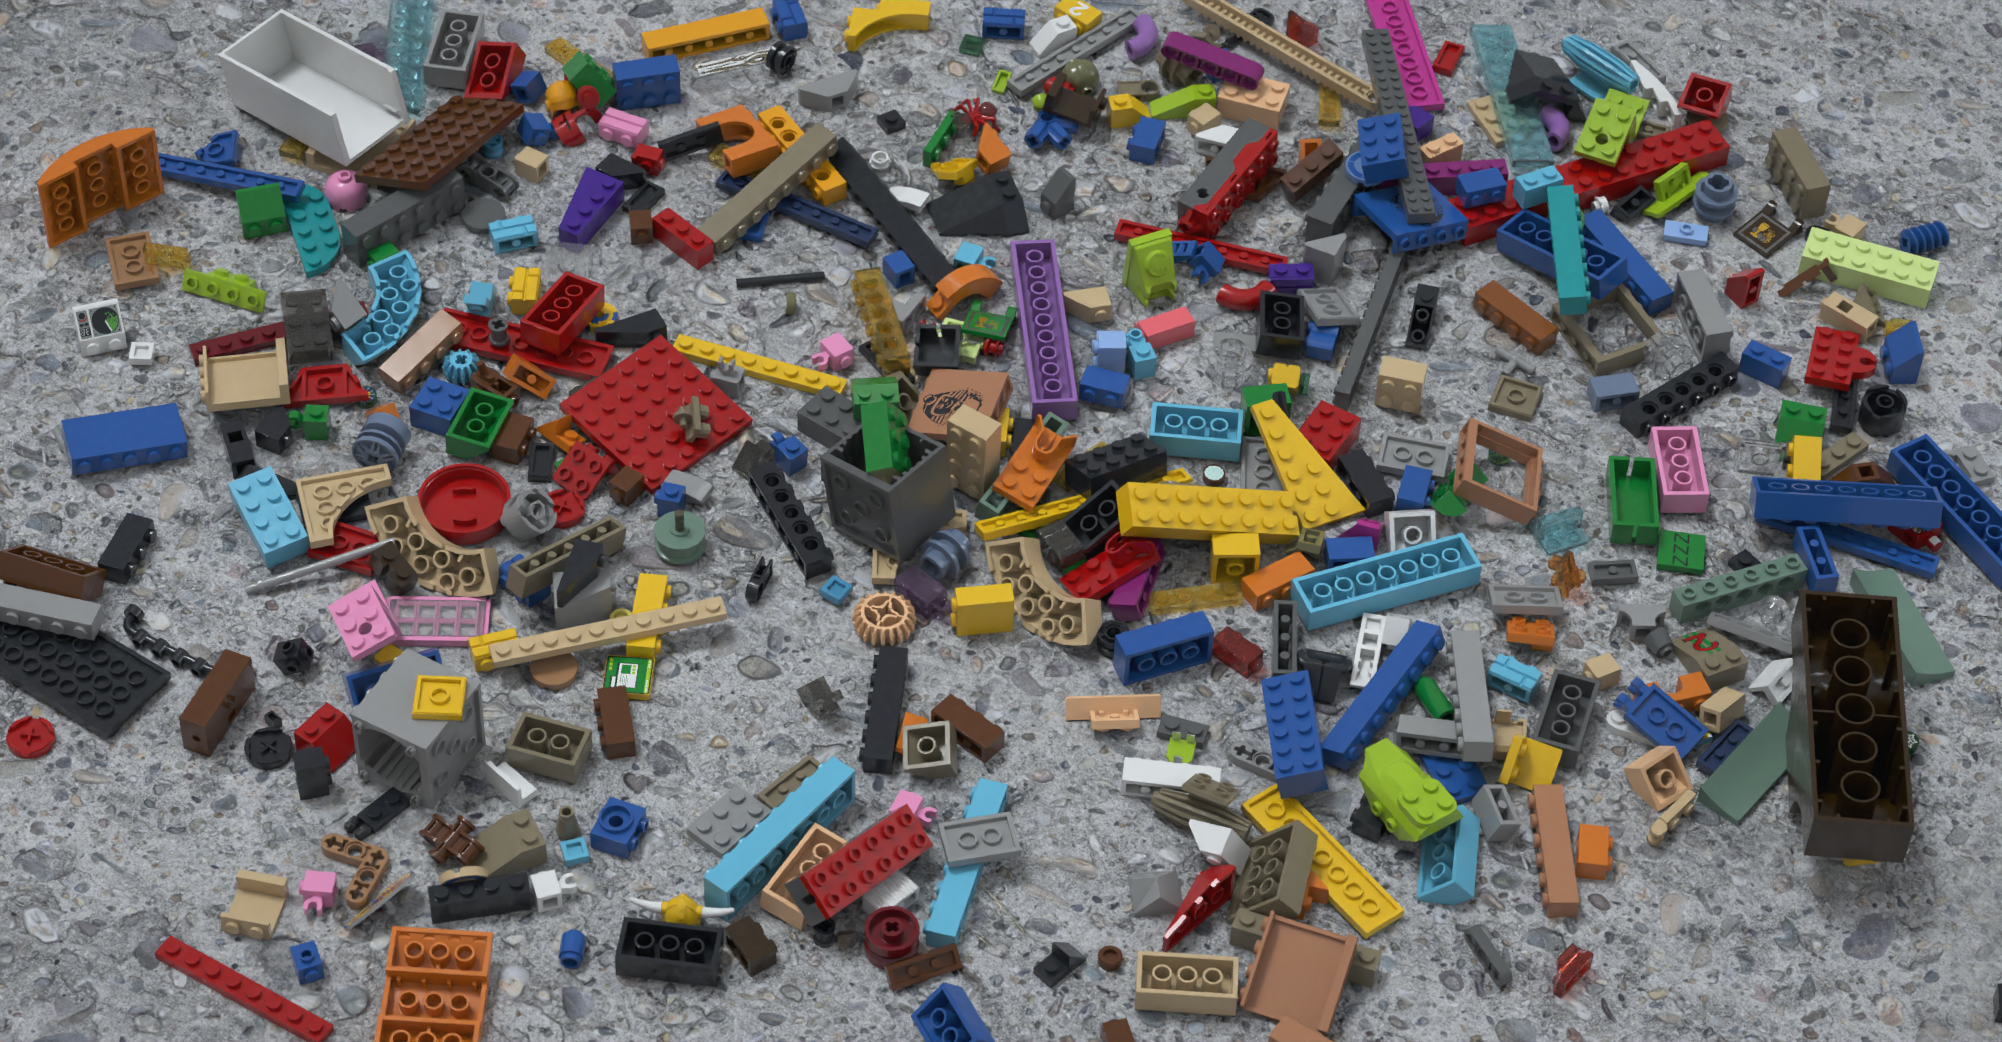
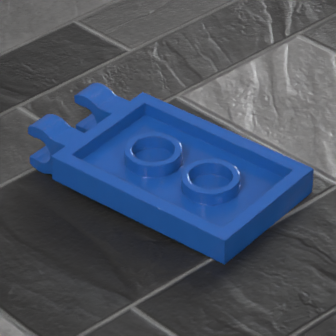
(1660, 717)

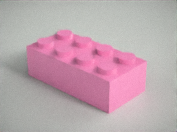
(1679, 469)

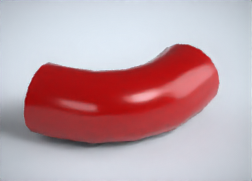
(1242, 299)

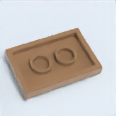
(128, 261)

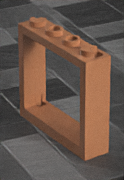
(1479, 433)

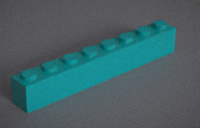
(1567, 250)

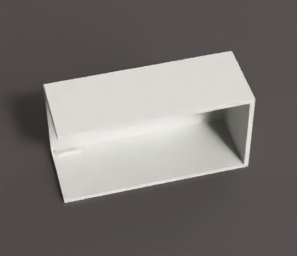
(314, 87)

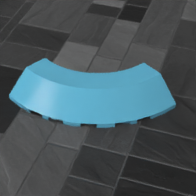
(393, 310)

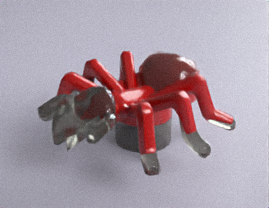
(976, 117)

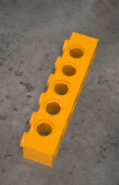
(824, 182)

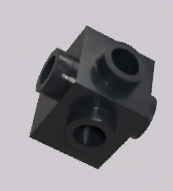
(293, 656)

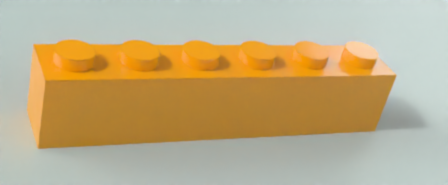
(707, 34)

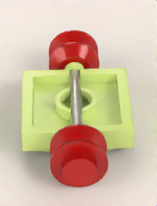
(974, 344)

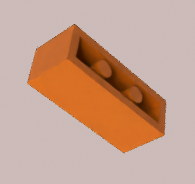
(1274, 580)

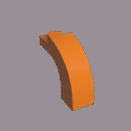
(960, 284)

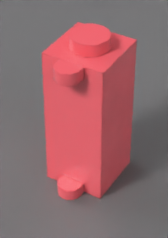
(1167, 327)

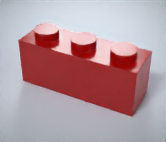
(683, 238)

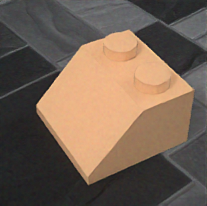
(1659, 777)

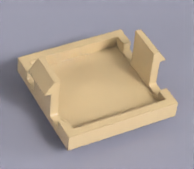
(1505, 732)

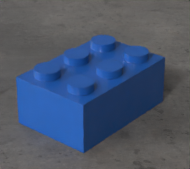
(646, 82)
(1383, 148)

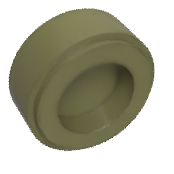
(790, 303)

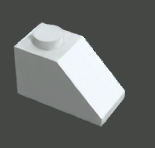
(1053, 36)
(1213, 140)
(1395, 629)

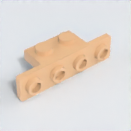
(1113, 710)

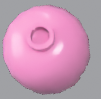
(344, 192)

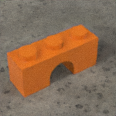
(1690, 691)

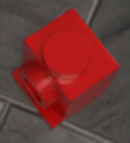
(649, 158)

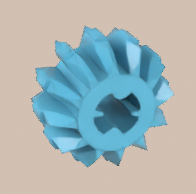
(460, 366)

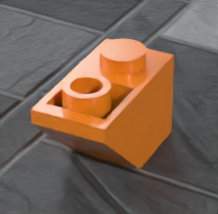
(991, 152)

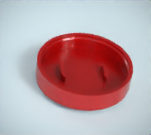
(464, 502)

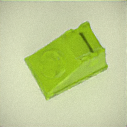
(1150, 266)

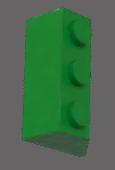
(477, 423)

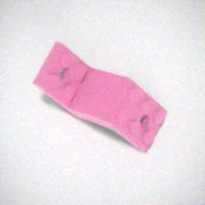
(365, 620)

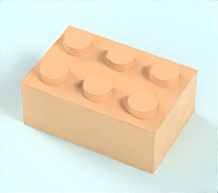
(1263, 104)

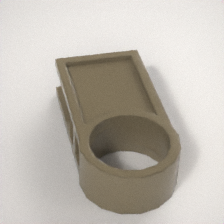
(1136, 88)

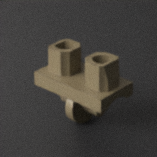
(1209, 34)
(690, 419)

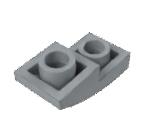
(696, 489)

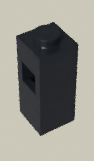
(236, 446)

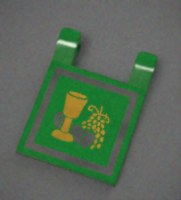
(988, 324)

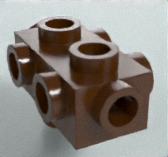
(493, 382)

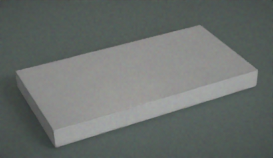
(1256, 466)

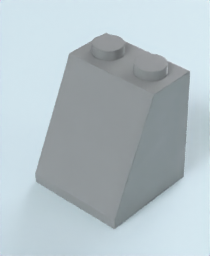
(588, 606)

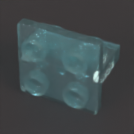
(1559, 530)

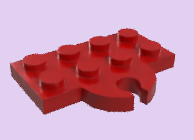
(1838, 359)

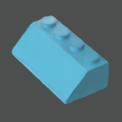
(1450, 861)

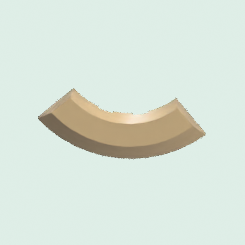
(436, 560)
(1037, 597)

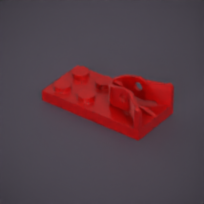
(1111, 567)

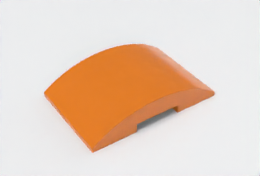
(97, 179)
(435, 985)

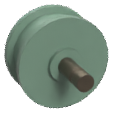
(680, 537)

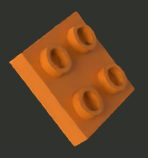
(1537, 633)

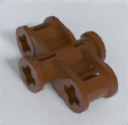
(451, 840)

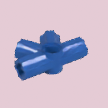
(1052, 128)

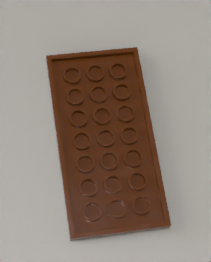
(439, 143)

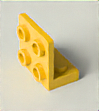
(1530, 763)

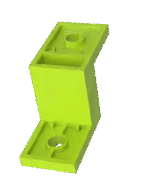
(1611, 126)

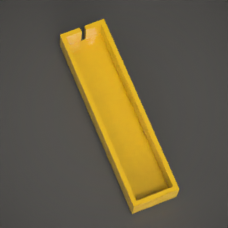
(1203, 511)

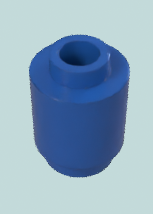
(572, 949)

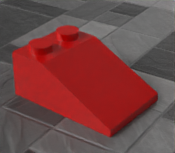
(494, 70)

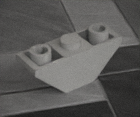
(829, 92)

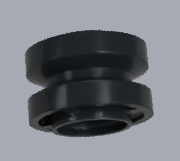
(781, 57)
(1106, 636)

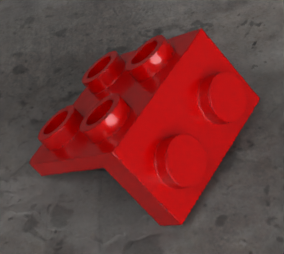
(584, 469)

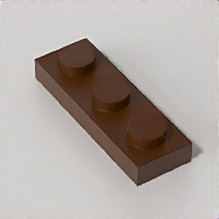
(923, 966)

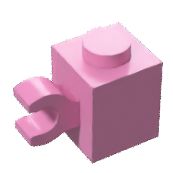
(835, 353)
(915, 803)
(318, 890)

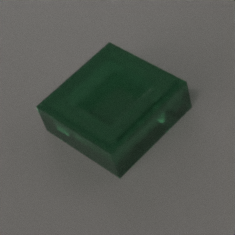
(972, 45)

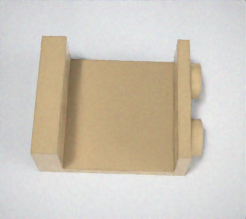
(256, 905)

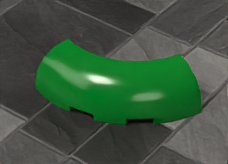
(1448, 503)

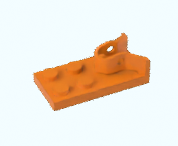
(1034, 465)

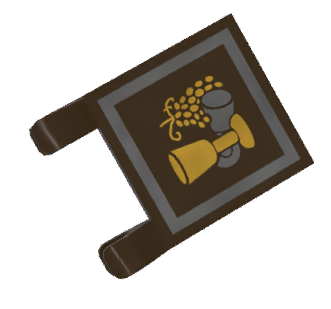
(1765, 233)

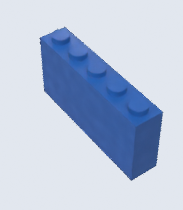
(124, 439)

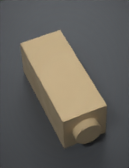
(1847, 316)

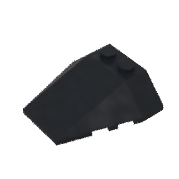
(1543, 78)
(981, 207)

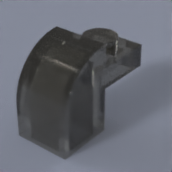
(819, 698)

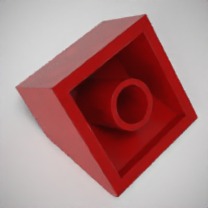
(1706, 96)
(328, 729)

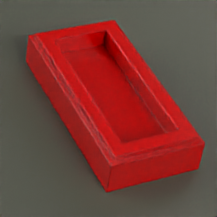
(1448, 58)

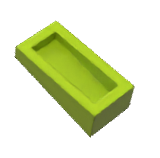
(1000, 83)

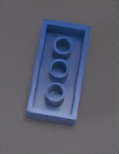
(1163, 648)

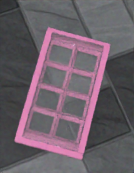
(439, 619)

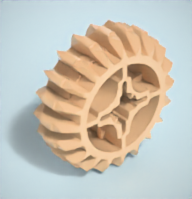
(884, 618)

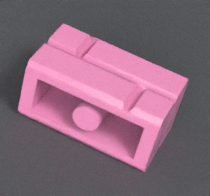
(623, 128)

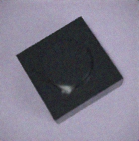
(891, 122)
(1742, 560)

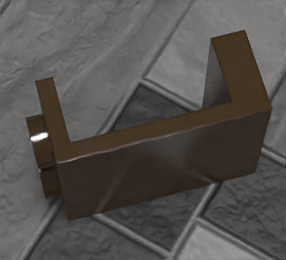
(1073, 105)

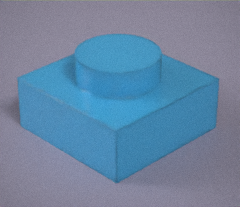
(836, 590)

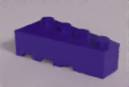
(590, 206)

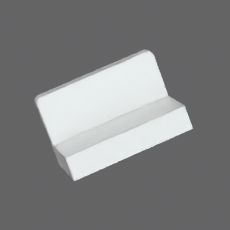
(1775, 680)
(510, 783)

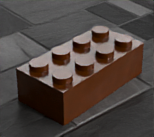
(50, 573)

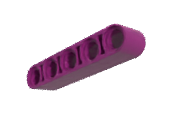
(1212, 60)

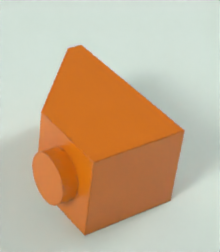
(529, 376)

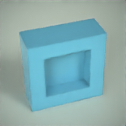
(574, 851)

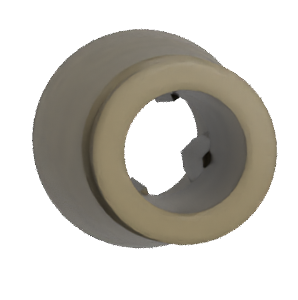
(567, 824)

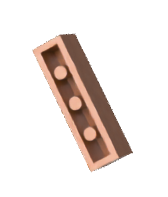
(1515, 317)

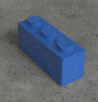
(1815, 555)

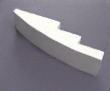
(1659, 97)
(1367, 649)

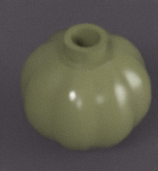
(1082, 75)

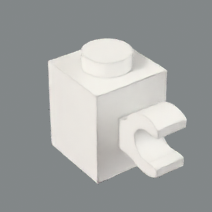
(549, 891)

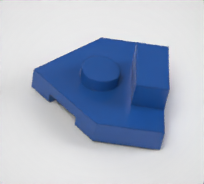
(222, 149)

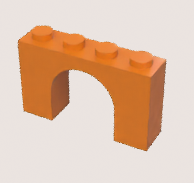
(751, 155)

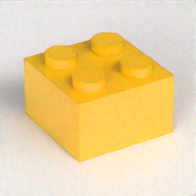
(1233, 556)

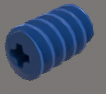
(1924, 237)

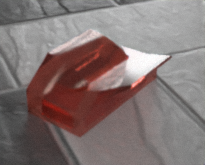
(1570, 969)

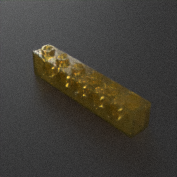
(880, 321)

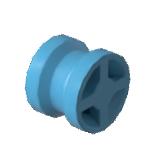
(493, 148)

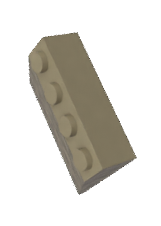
(1275, 872)

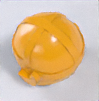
(561, 96)

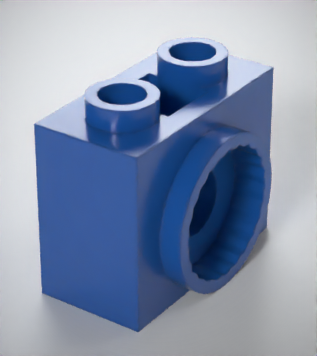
(619, 828)

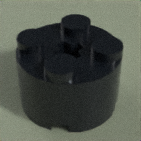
(1882, 410)

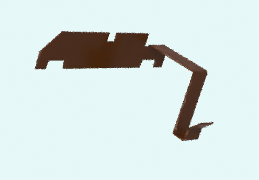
(1807, 276)

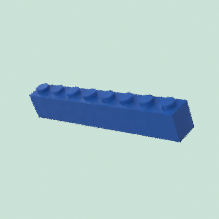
(1382, 694)

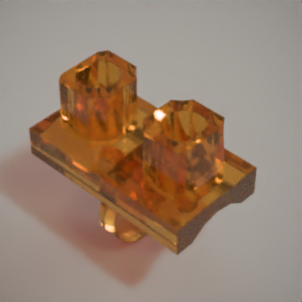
(1567, 573)

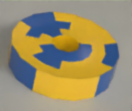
(608, 315)

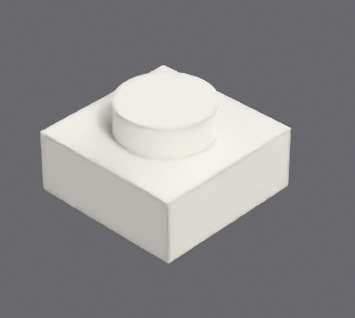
(141, 353)

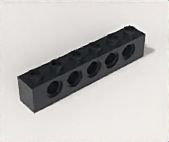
(1679, 395)
(790, 520)

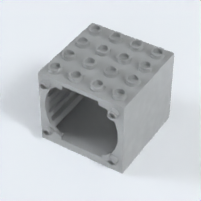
(414, 754)

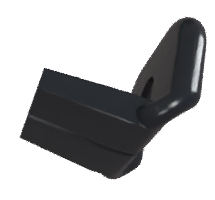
(1326, 676)

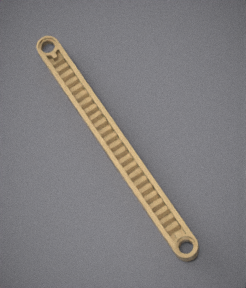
(1286, 50)

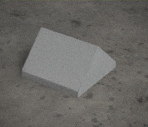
(1326, 256)

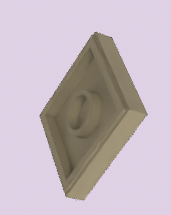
(1515, 398)

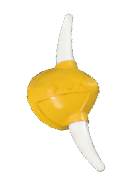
(681, 909)

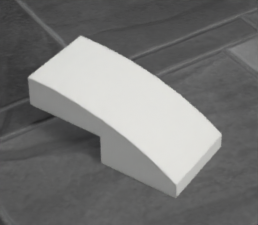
(911, 198)

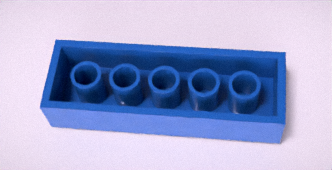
(1529, 241)
(1294, 734)

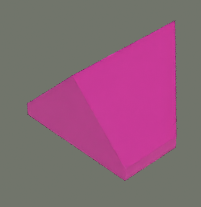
(1366, 528)

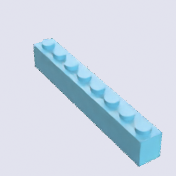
(960, 882)

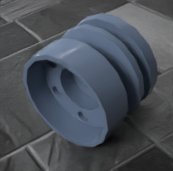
(381, 441)

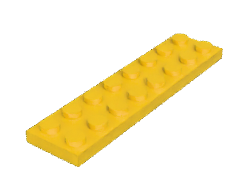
(1350, 886)

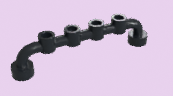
(160, 646)

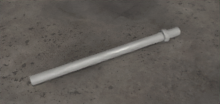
(262, 585)

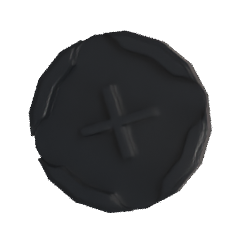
(268, 748)

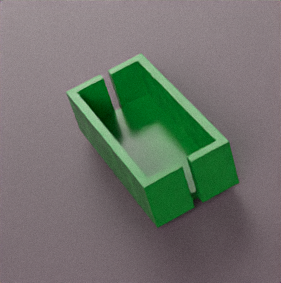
(1632, 500)

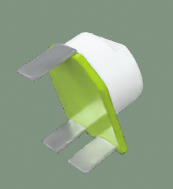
(1181, 750)

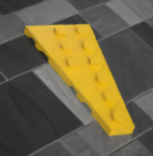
(1317, 489)

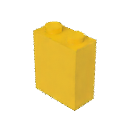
(982, 609)

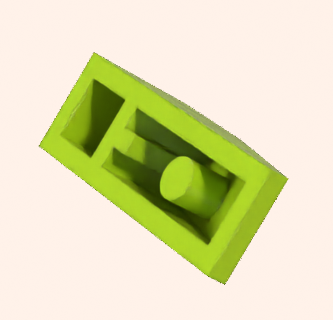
(1182, 102)

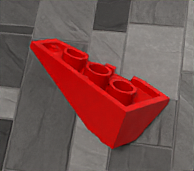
(1206, 895)

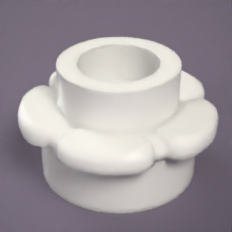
(879, 160)
(1600, 203)

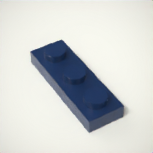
(1723, 746)

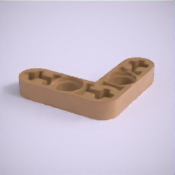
(364, 861)

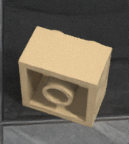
(1400, 384)

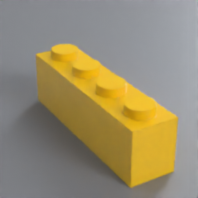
(650, 595)

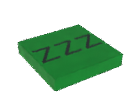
(1681, 552)

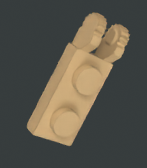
(1671, 818)

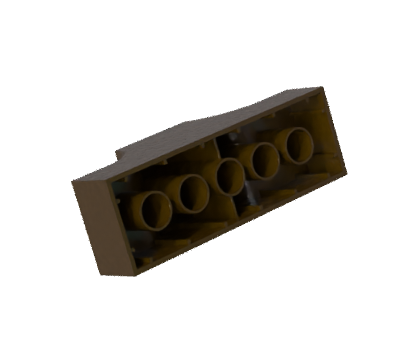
(1849, 728)

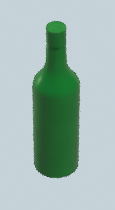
(1433, 699)

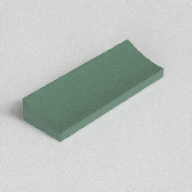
(1920, 652)
(1749, 769)

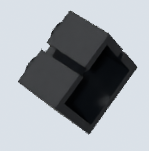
(937, 351)

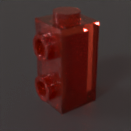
(1237, 652)

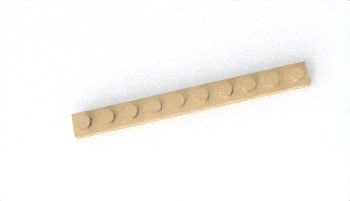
(607, 632)

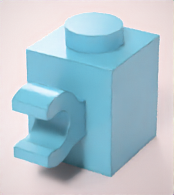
(972, 254)

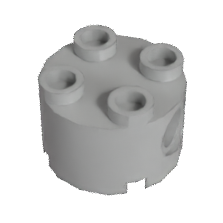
(529, 514)

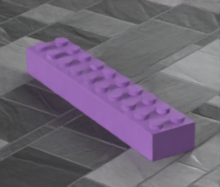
(1043, 329)

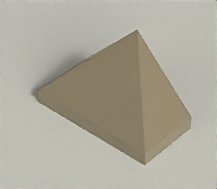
(1867, 299)

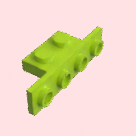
(1673, 189)
(225, 287)

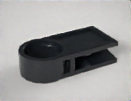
(759, 580)

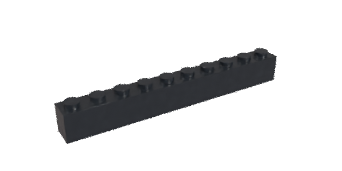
(891, 213)

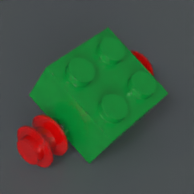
(593, 83)

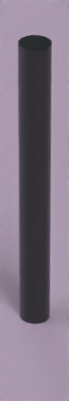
(780, 279)

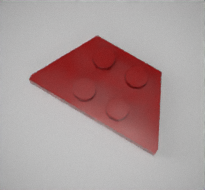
(325, 386)

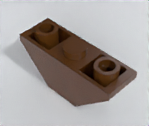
(1864, 472)

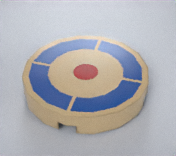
(465, 874)

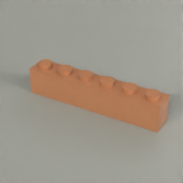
(1554, 851)

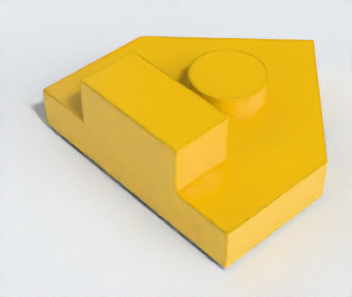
(958, 169)

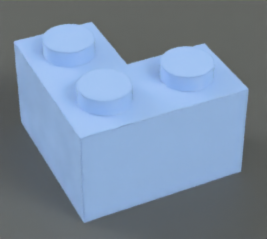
(1109, 350)

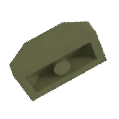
(1308, 542)

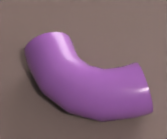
(1146, 37)
(1558, 127)

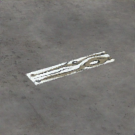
(732, 62)

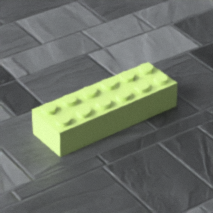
(1882, 269)

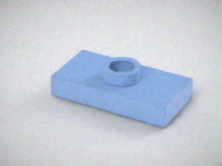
(1685, 233)

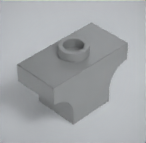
(1640, 619)

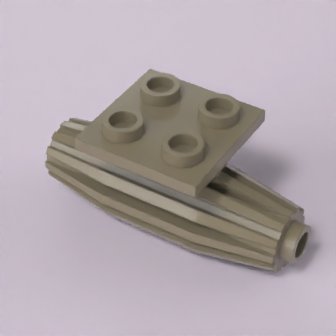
(1204, 802)

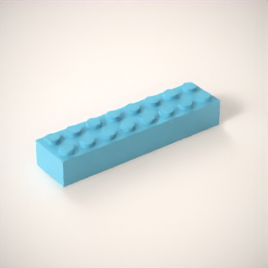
(1385, 581)
(765, 849)

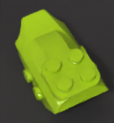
(1403, 794)

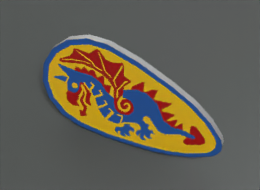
(382, 900)

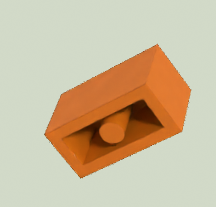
(1592, 852)

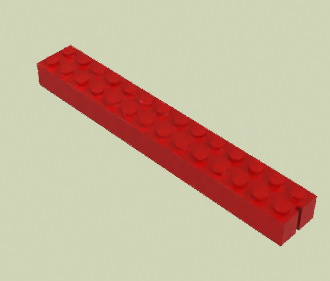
(1637, 165)

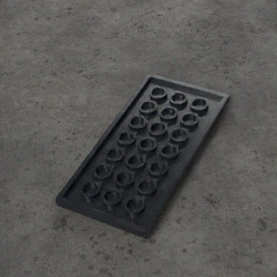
(83, 678)

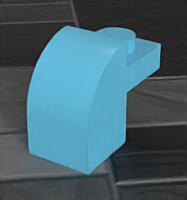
(480, 298)

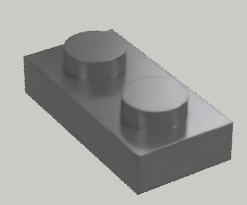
(1612, 572)
(1171, 723)

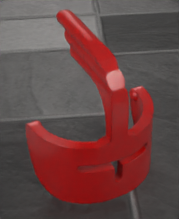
(573, 137)

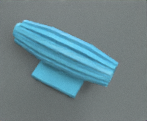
(1599, 69)

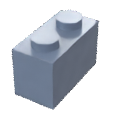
(1612, 391)

